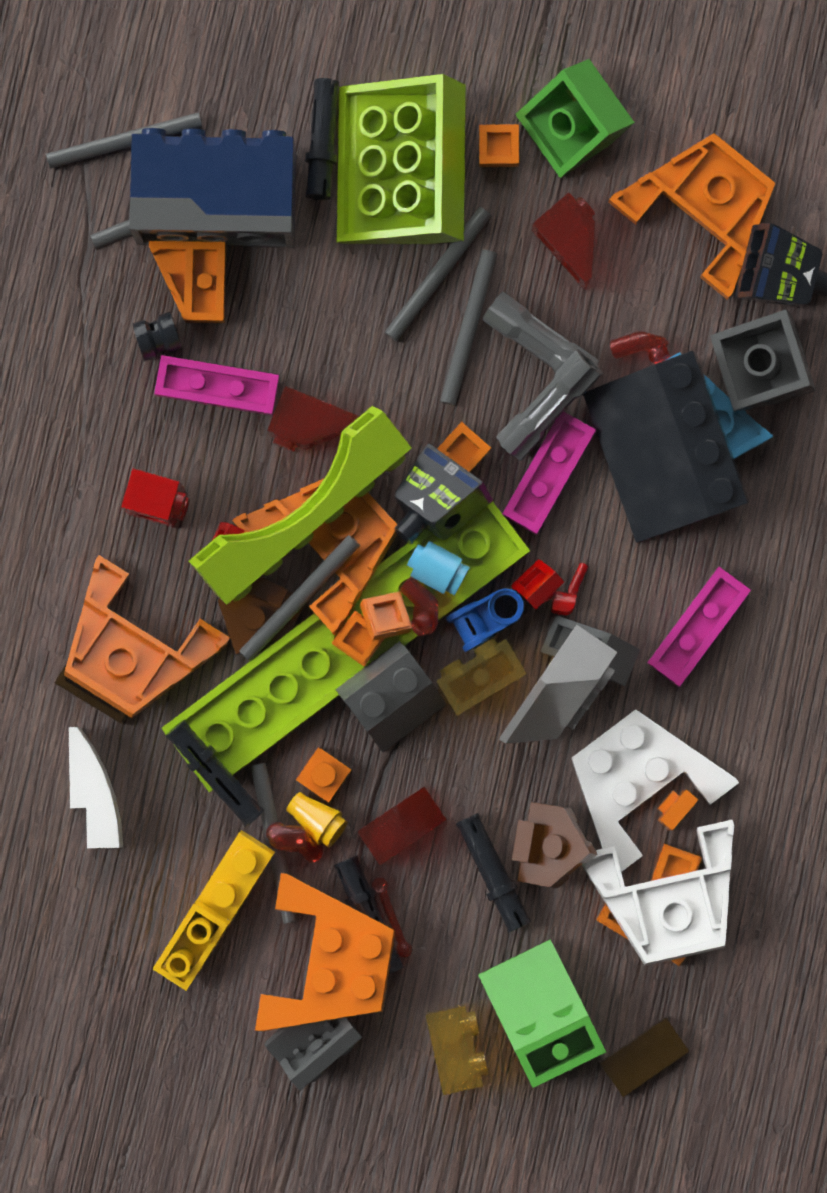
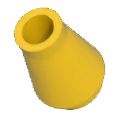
(318, 819)

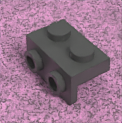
(311, 1048)

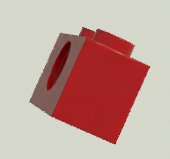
(155, 498)

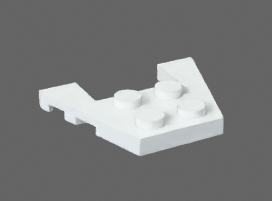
(631, 766)
(674, 913)

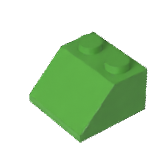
(574, 117)

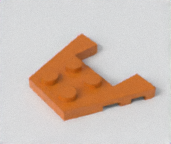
(715, 190)
(363, 521)
(124, 661)
(345, 963)

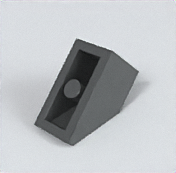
(621, 663)

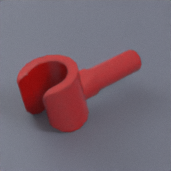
(563, 602)

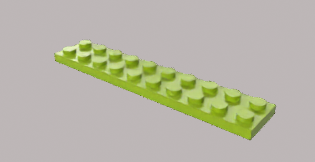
(305, 668)

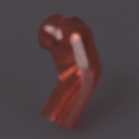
(641, 341)
(425, 607)
(293, 839)

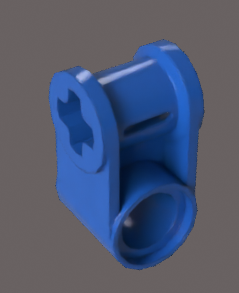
(484, 619)

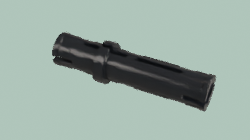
(321, 151)
(214, 772)
(493, 873)
(362, 897)

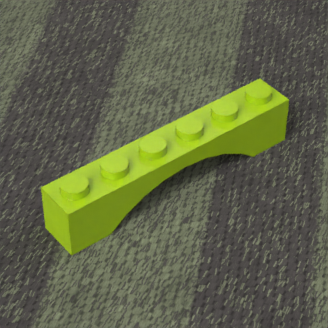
(363, 454)

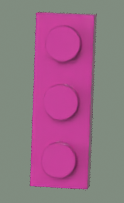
(217, 385)
(548, 472)
(698, 626)

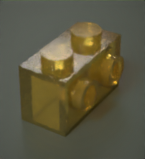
(481, 677)
(454, 1049)

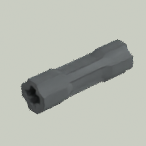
(518, 324)
(529, 426)

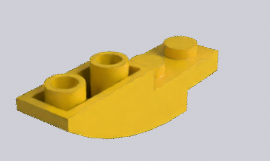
(214, 910)

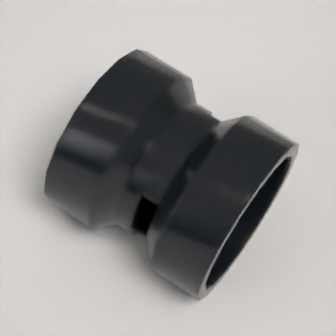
(157, 336)

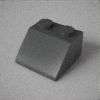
(763, 362)
(391, 696)

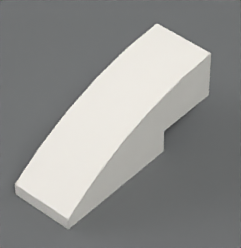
(93, 790)

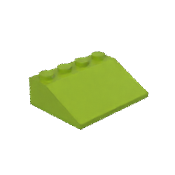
(401, 161)

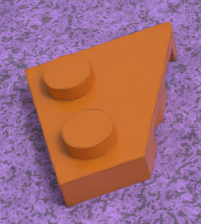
(195, 277)

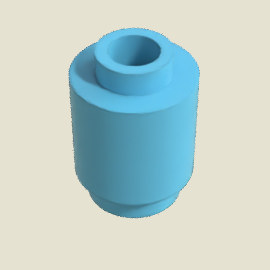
(437, 568)

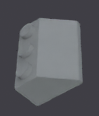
(563, 689)

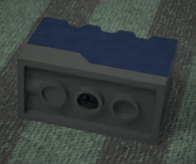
(213, 188)

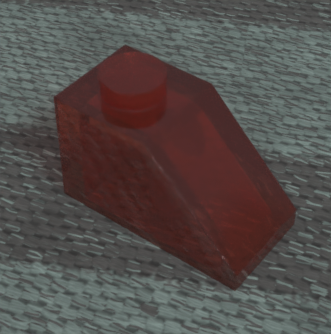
(569, 236)
(306, 421)
(401, 825)

